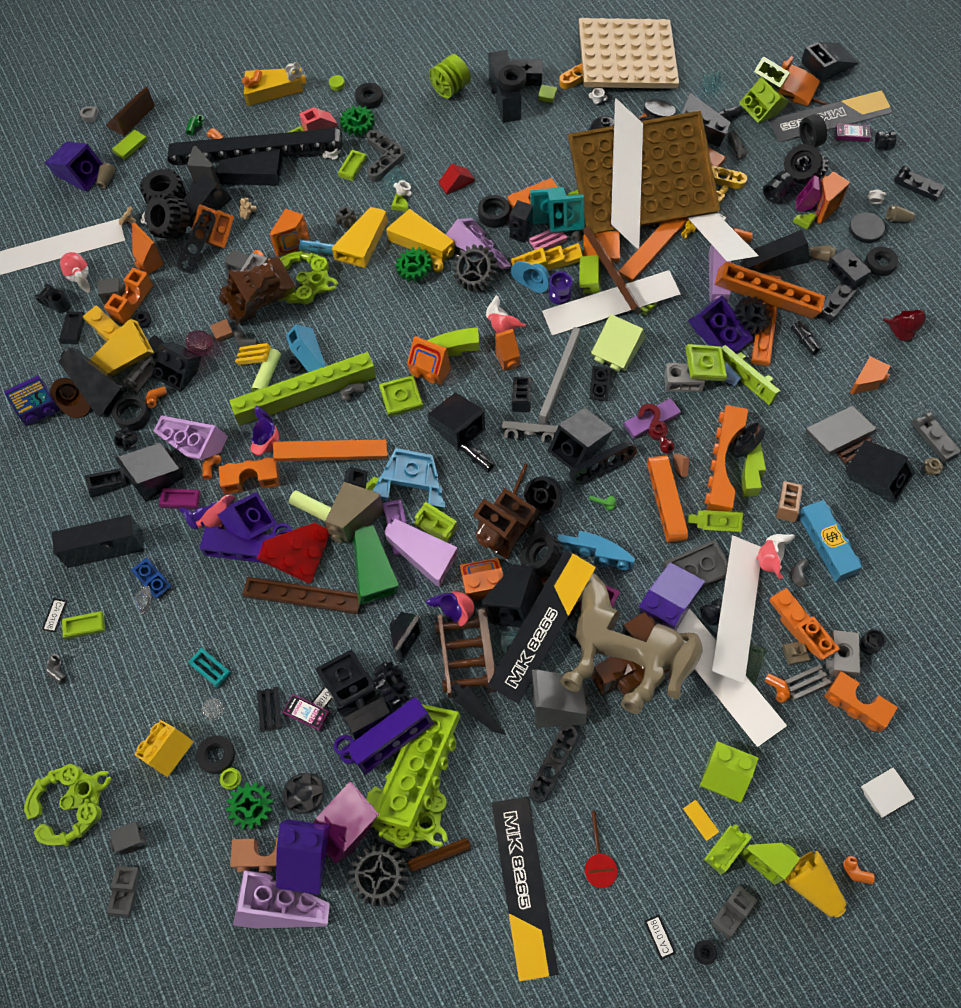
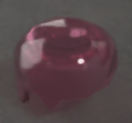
(199, 342)

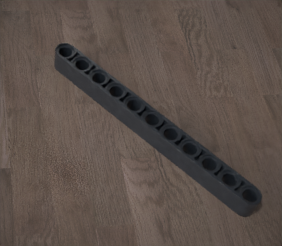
(289, 144)

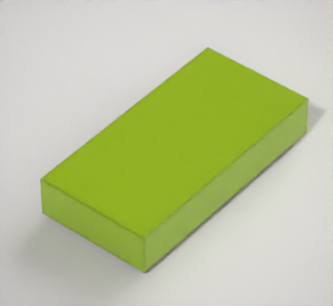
(129, 144)
(352, 165)
(83, 625)

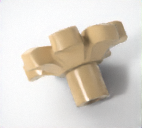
(246, 208)
(127, 217)

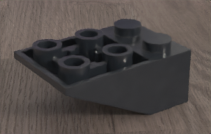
(827, 59)

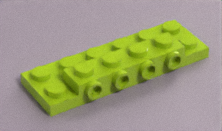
(418, 771)

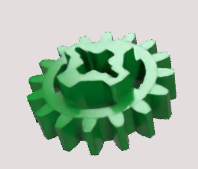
(357, 120)
(414, 264)
(250, 815)

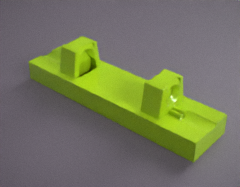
(750, 376)

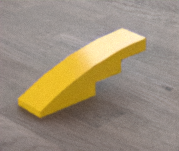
(552, 258)

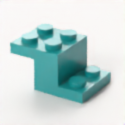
(557, 209)

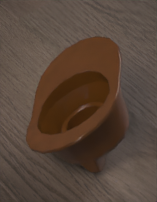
(69, 398)

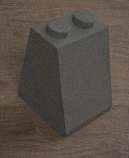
(556, 704)

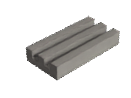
(821, 675)

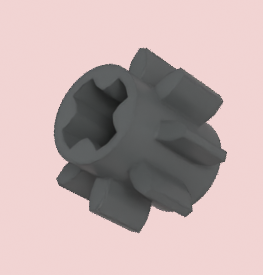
(345, 217)

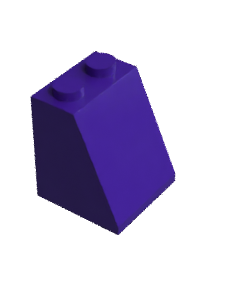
(75, 164)

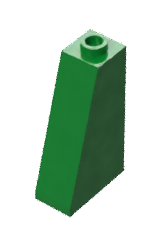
(373, 570)

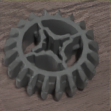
(488, 257)
(360, 873)

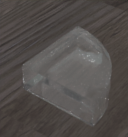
(143, 599)

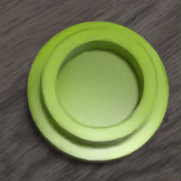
(230, 778)

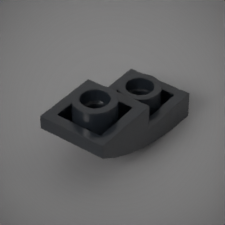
(599, 383)

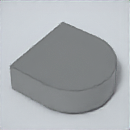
(89, 113)

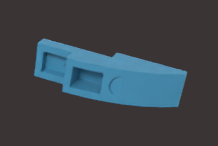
(604, 550)

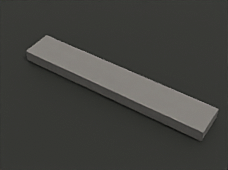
(559, 376)

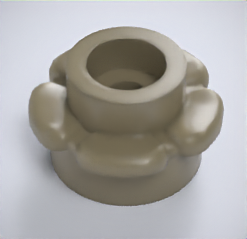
(931, 470)

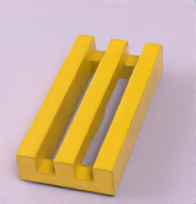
(254, 351)

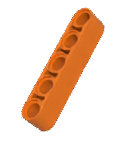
(667, 499)

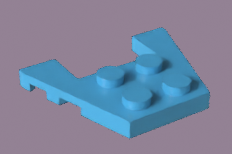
(413, 471)

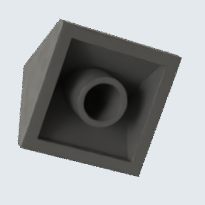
(200, 165)

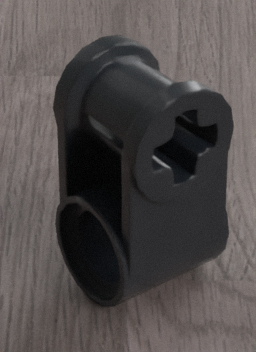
(53, 299)

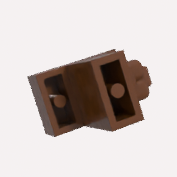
(255, 288)
(503, 522)
(622, 673)

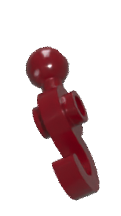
(657, 429)

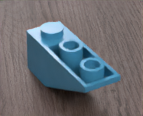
(305, 347)

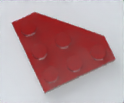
(296, 551)

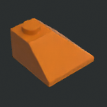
(144, 251)

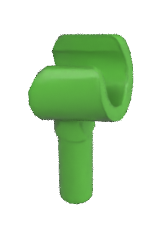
(609, 503)

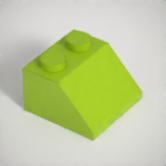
(728, 771)
(771, 860)

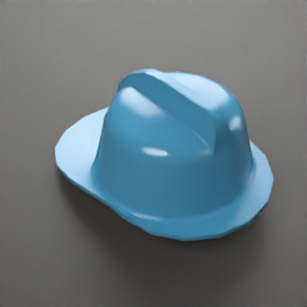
(531, 276)

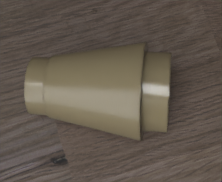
(105, 175)
(899, 214)
(822, 253)

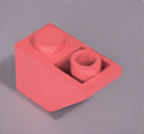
(317, 119)

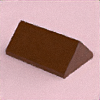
(132, 112)

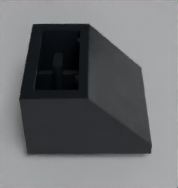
(175, 365)

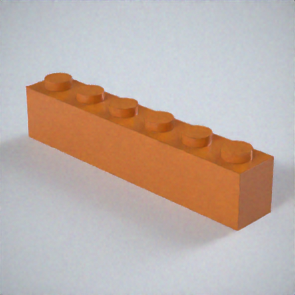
(769, 290)

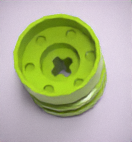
(449, 76)

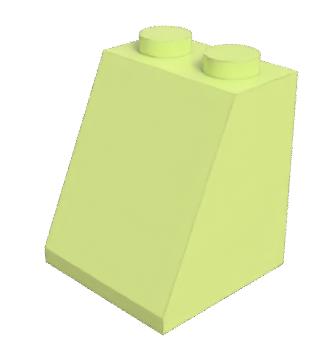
(618, 343)

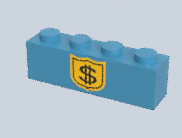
(830, 541)

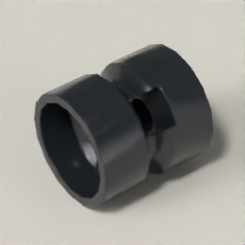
(778, 187)

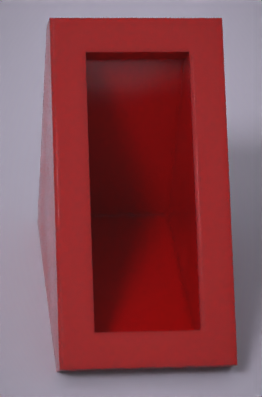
(455, 178)

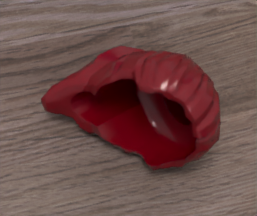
(906, 324)

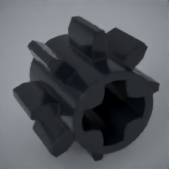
(125, 439)

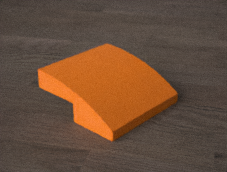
(800, 85)
(220, 229)
(610, 242)

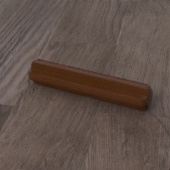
(439, 854)

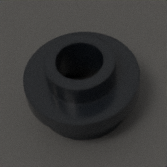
(143, 319)
(293, 368)
(712, 952)

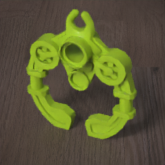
(312, 282)
(87, 804)
(404, 838)

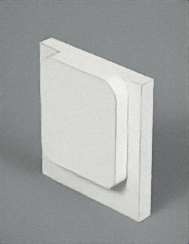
(887, 792)

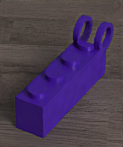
(224, 544)
(386, 736)

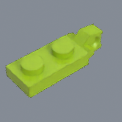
(717, 520)

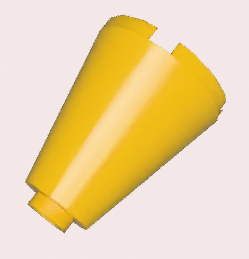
(816, 884)

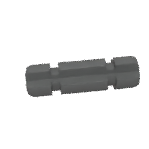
(737, 144)

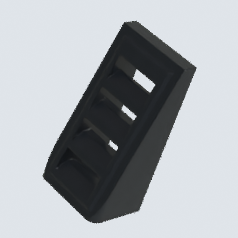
(523, 402)
(104, 476)

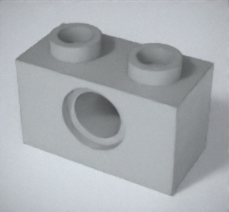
(849, 645)

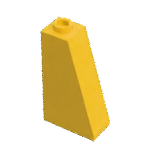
(272, 85)
(414, 231)
(361, 239)
(123, 349)

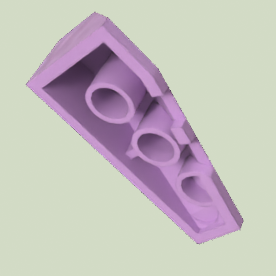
(467, 232)
(191, 438)
(268, 907)

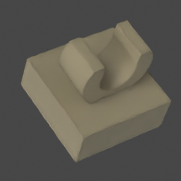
(795, 653)

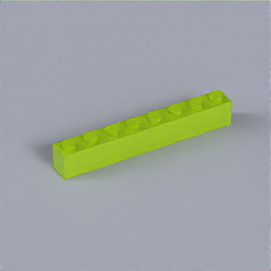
(303, 388)

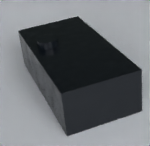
(508, 102)
(98, 541)

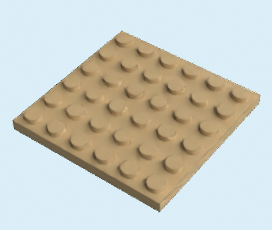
(627, 53)

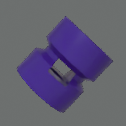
(560, 288)

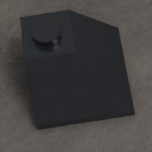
(404, 633)

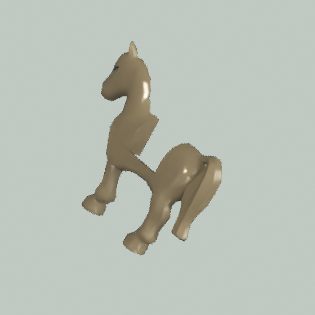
(662, 651)

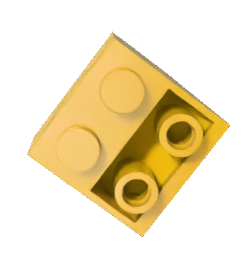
(163, 748)

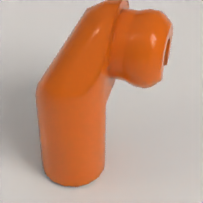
(250, 82)
(215, 134)
(781, 686)
(854, 872)

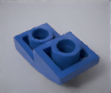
(151, 577)

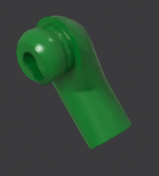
(194, 123)

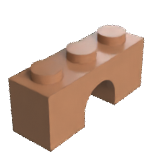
(246, 856)

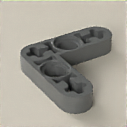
(388, 155)

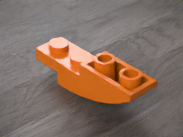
(802, 627)

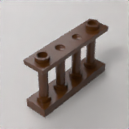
(482, 641)

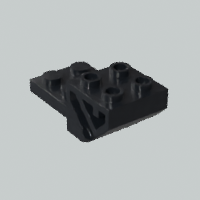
(353, 693)

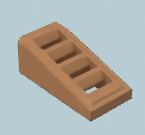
(788, 512)

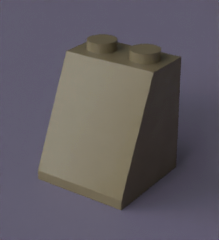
(352, 510)

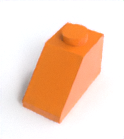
(507, 350)
(871, 376)

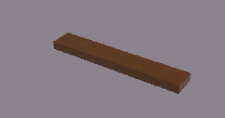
(614, 273)
(301, 595)

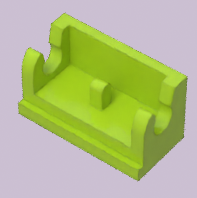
(590, 274)
(435, 522)
(727, 849)

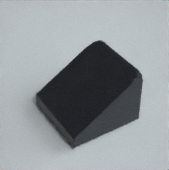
(356, 477)

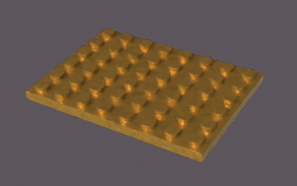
(674, 176)

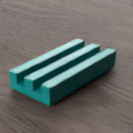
(221, 678)

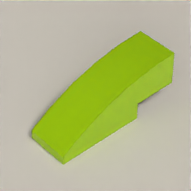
(458, 341)
(752, 472)

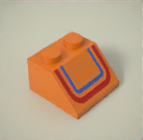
(832, 194)
(288, 232)
(428, 361)
(480, 577)

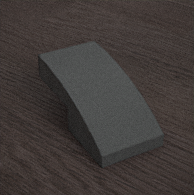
(124, 891)
(733, 912)

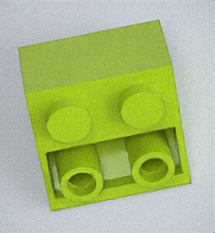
(763, 101)

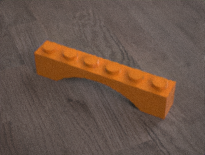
(721, 491)

